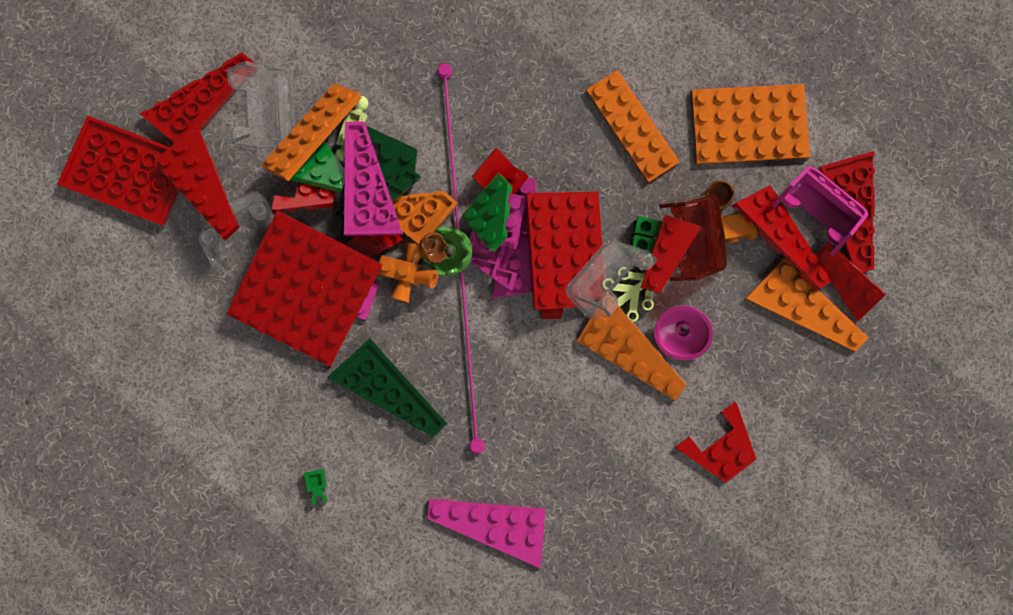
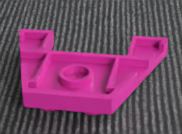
(490, 261)

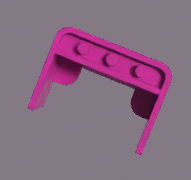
(826, 204)

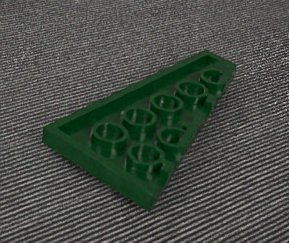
(382, 383)

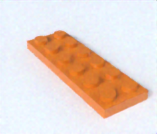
(632, 126)
(311, 131)

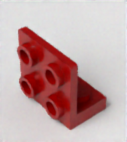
(498, 163)

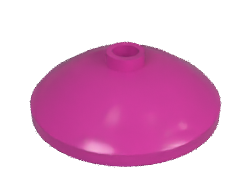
(683, 343)

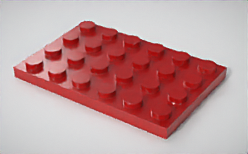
(119, 171)
(561, 240)

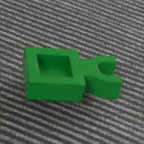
(316, 482)

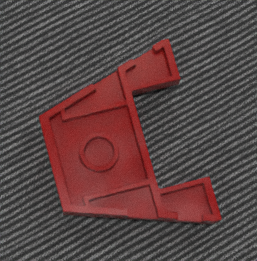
(306, 197)
(727, 454)

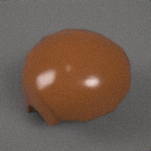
(723, 191)
(433, 247)

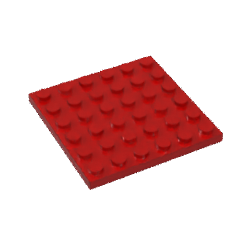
(304, 288)

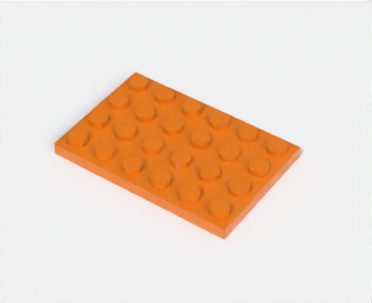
(750, 124)

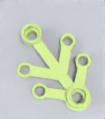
(632, 293)

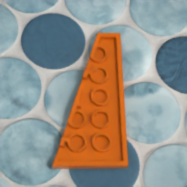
(794, 299)

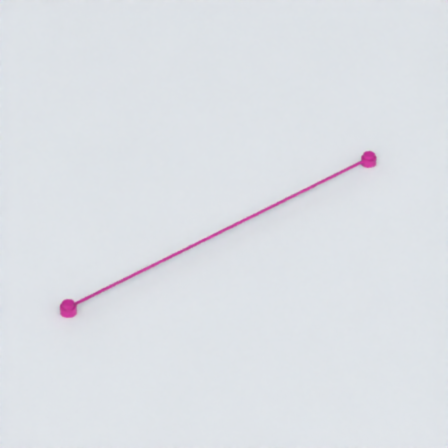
(476, 445)

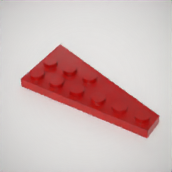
(197, 178)

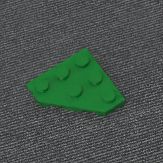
(322, 170)
(490, 211)

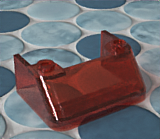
(708, 249)

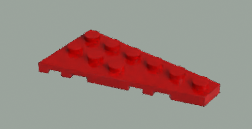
(194, 102)
(856, 179)
(782, 234)

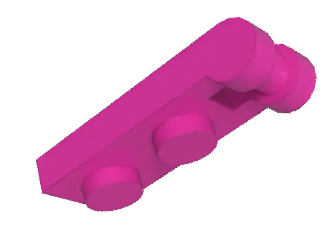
(515, 220)

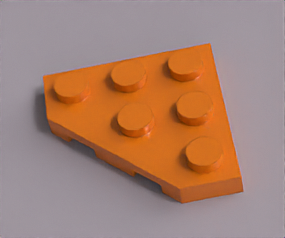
(423, 212)

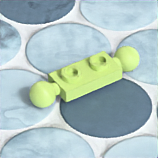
(353, 115)

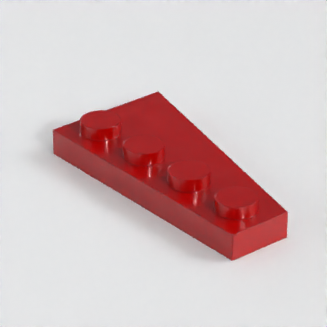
(669, 248)
(851, 283)

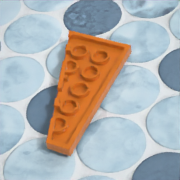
(628, 348)

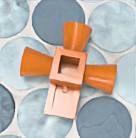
(407, 273)

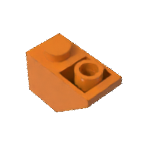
(736, 227)

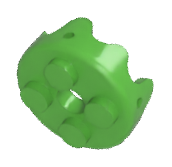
(461, 252)

